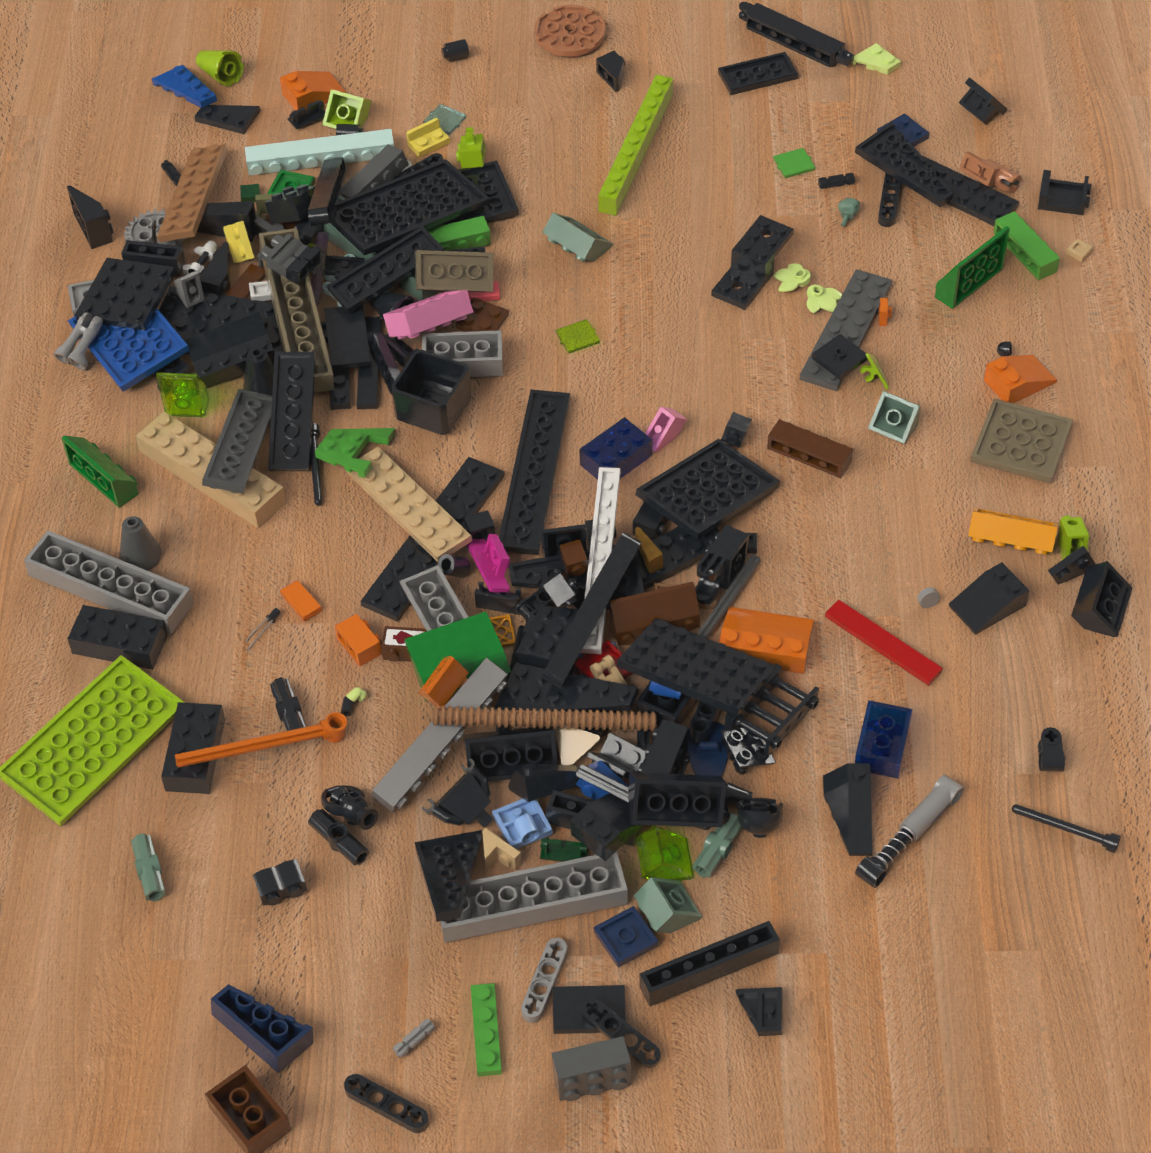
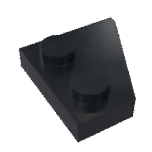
(1072, 566)
(763, 1009)

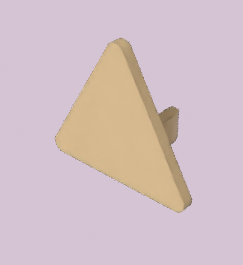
(574, 744)

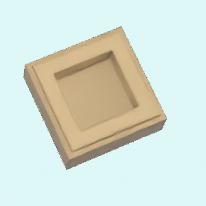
(1079, 250)

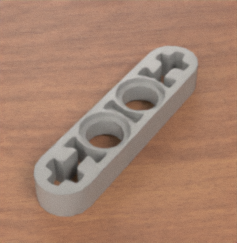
(544, 980)

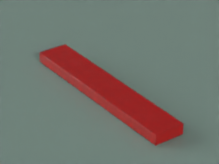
(883, 642)

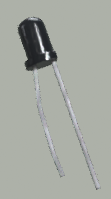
(271, 618)

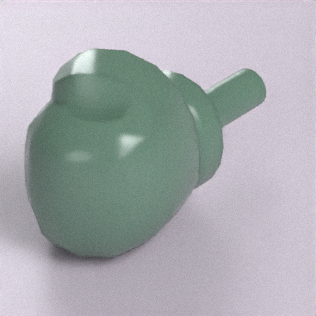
(849, 208)

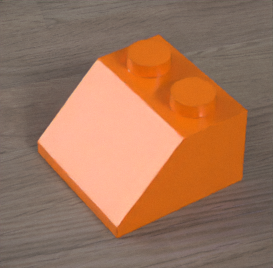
(444, 682)

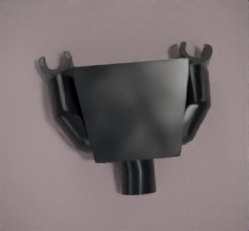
(464, 800)

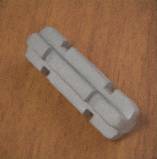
(413, 1038)

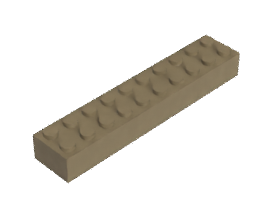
(298, 316)

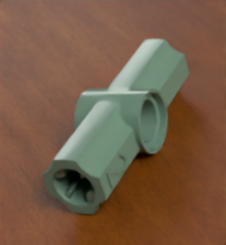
(717, 847)
(148, 867)

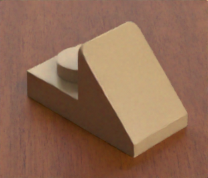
(496, 848)

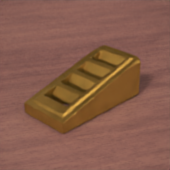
(650, 553)

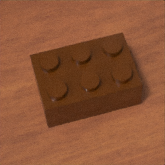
(248, 1111)

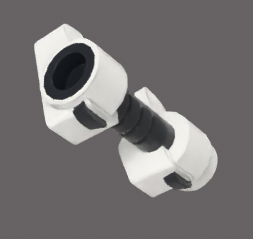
(206, 254)

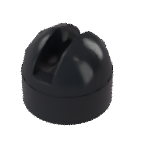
(1005, 348)

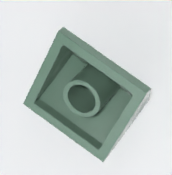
(895, 417)

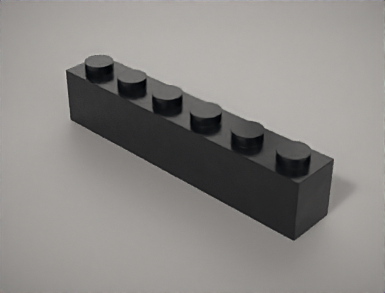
(709, 963)

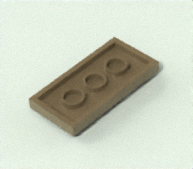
(454, 271)

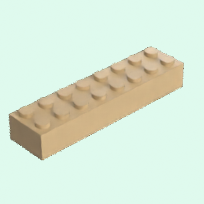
(188, 456)

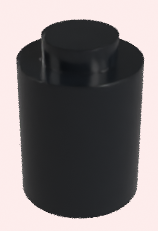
(455, 50)
(342, 129)
(454, 565)

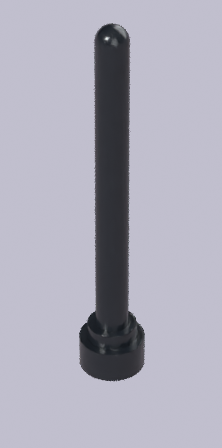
(315, 466)
(1108, 841)

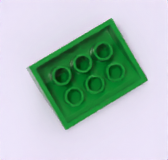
(973, 271)
(465, 640)

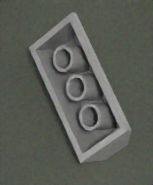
(433, 598)

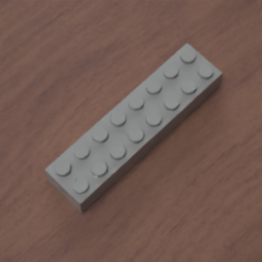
(107, 580)
(538, 896)

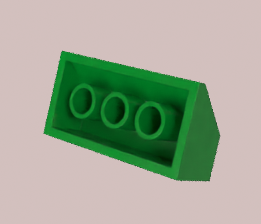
(100, 470)

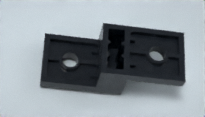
(752, 262)

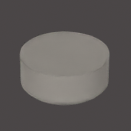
(928, 597)

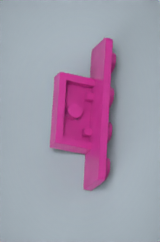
(491, 562)

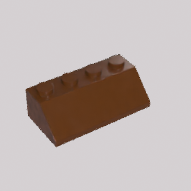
(635, 613)

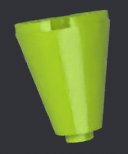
(221, 65)

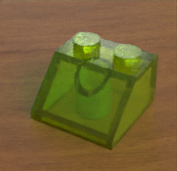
(664, 855)

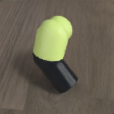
(350, 698)

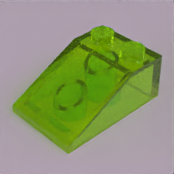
(183, 394)

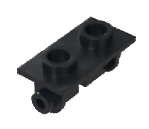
(303, 117)

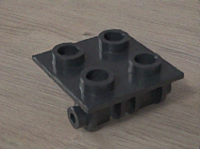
(745, 749)

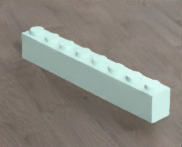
(313, 152)

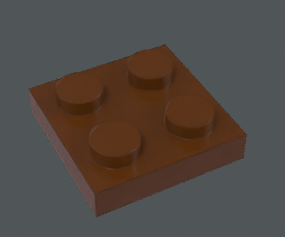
(484, 317)

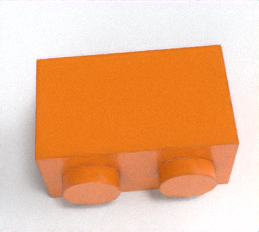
(358, 639)

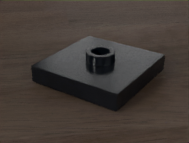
(839, 356)

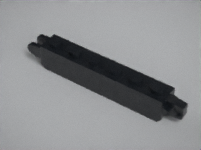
(794, 35)

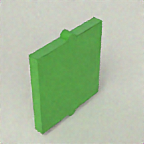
(794, 163)

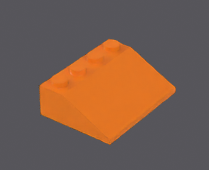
(769, 637)

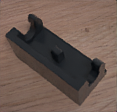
(400, 350)
(499, 602)

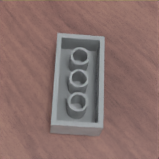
(477, 349)

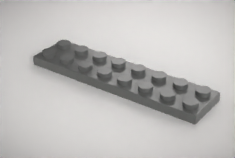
(851, 319)
(239, 442)

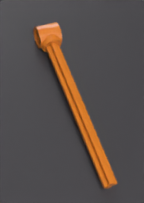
(323, 729)

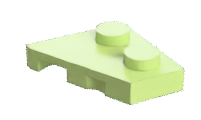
(877, 59)

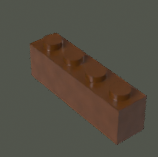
(810, 448)

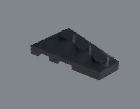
(228, 117)

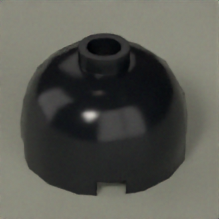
(760, 816)

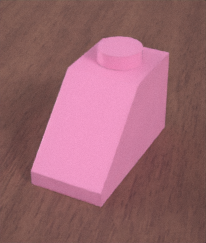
(665, 427)

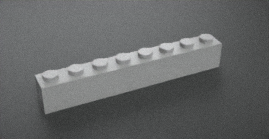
(435, 740)

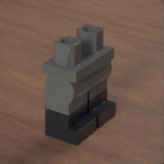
(290, 257)

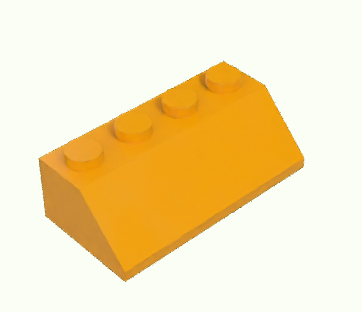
(1013, 530)

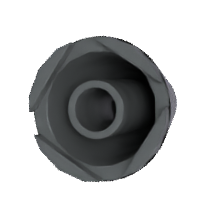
(138, 544)

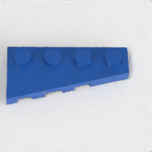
(185, 85)

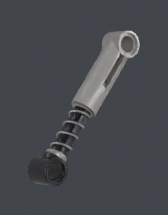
(944, 793)

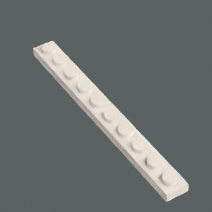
(601, 543)

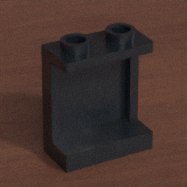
(1063, 195)

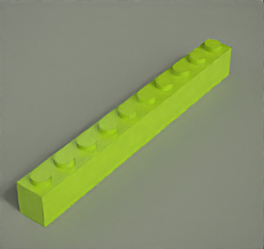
(635, 145)

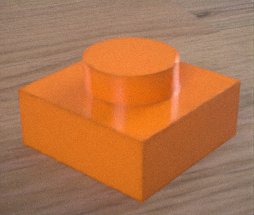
(884, 311)

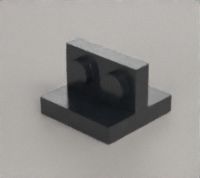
(981, 102)

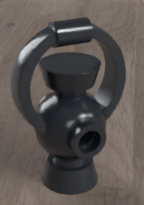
(350, 804)

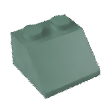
(666, 905)

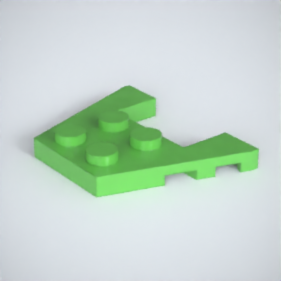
(345, 445)

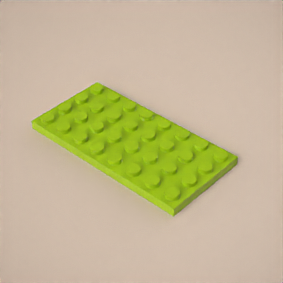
(90, 740)

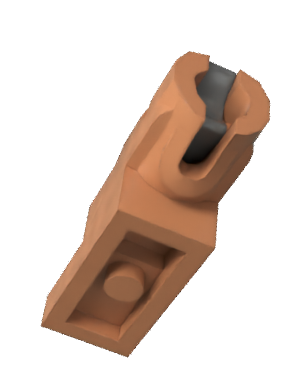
(990, 172)

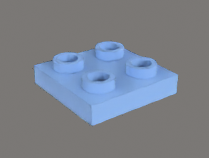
(522, 823)

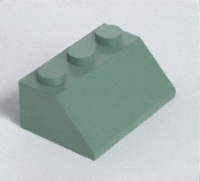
(576, 237)

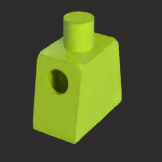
(1071, 531)

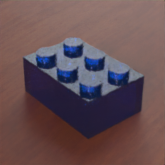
(617, 447)
(884, 738)

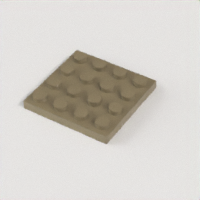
(1022, 440)

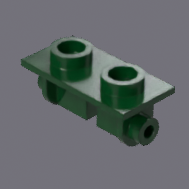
(561, 850)

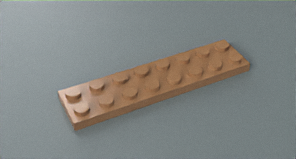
(192, 193)

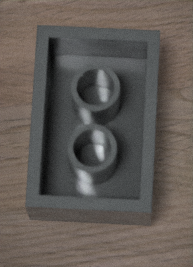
(591, 1069)

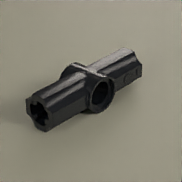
(287, 704)
(346, 845)

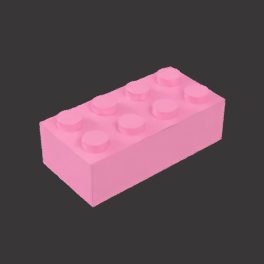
(427, 314)

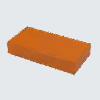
(300, 600)

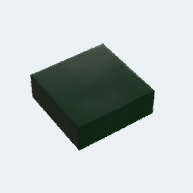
(249, 192)

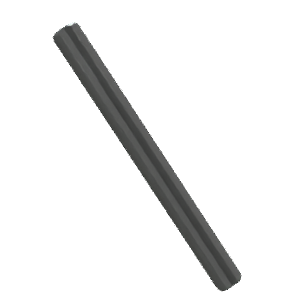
(729, 596)

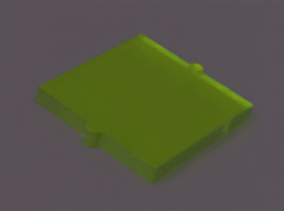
(577, 336)

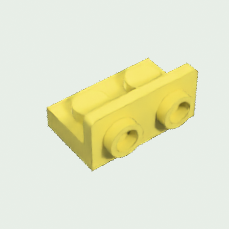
(427, 138)
(238, 242)

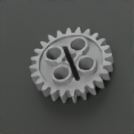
(143, 228)

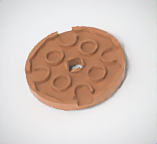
(553, 28)

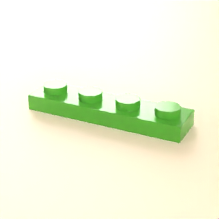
(486, 1030)

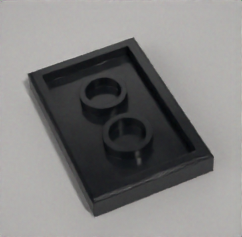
(569, 1002)

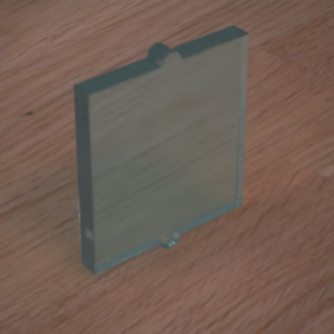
(448, 118)

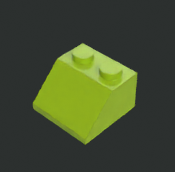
(346, 109)

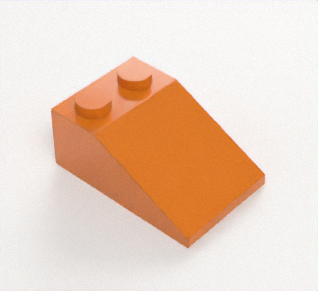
(308, 86)
(1017, 377)

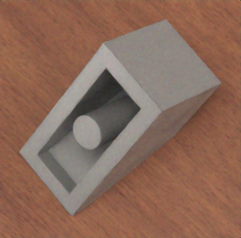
(189, 289)

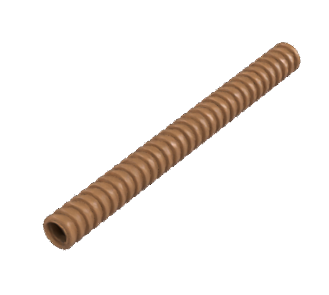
(544, 718)

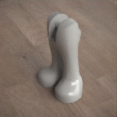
(88, 329)

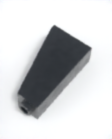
(227, 213)

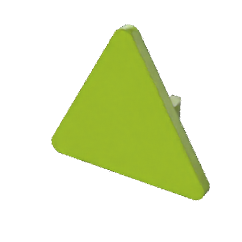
(874, 369)

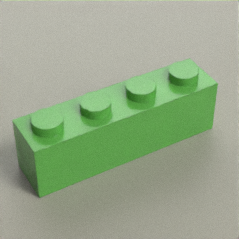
(462, 234)
(1028, 246)

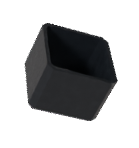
(431, 392)

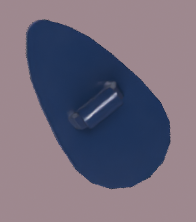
(708, 756)

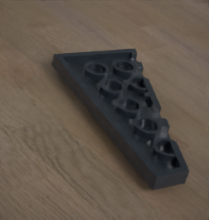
(903, 162)
(539, 571)
(529, 690)
(448, 870)

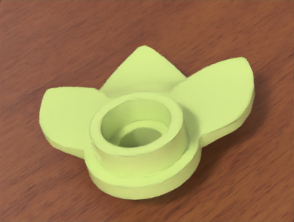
(792, 277)
(822, 298)

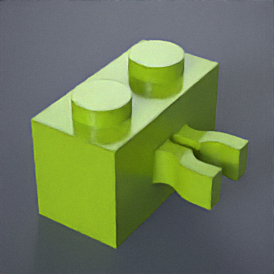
(471, 150)

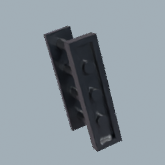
(774, 740)

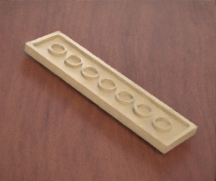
(411, 506)

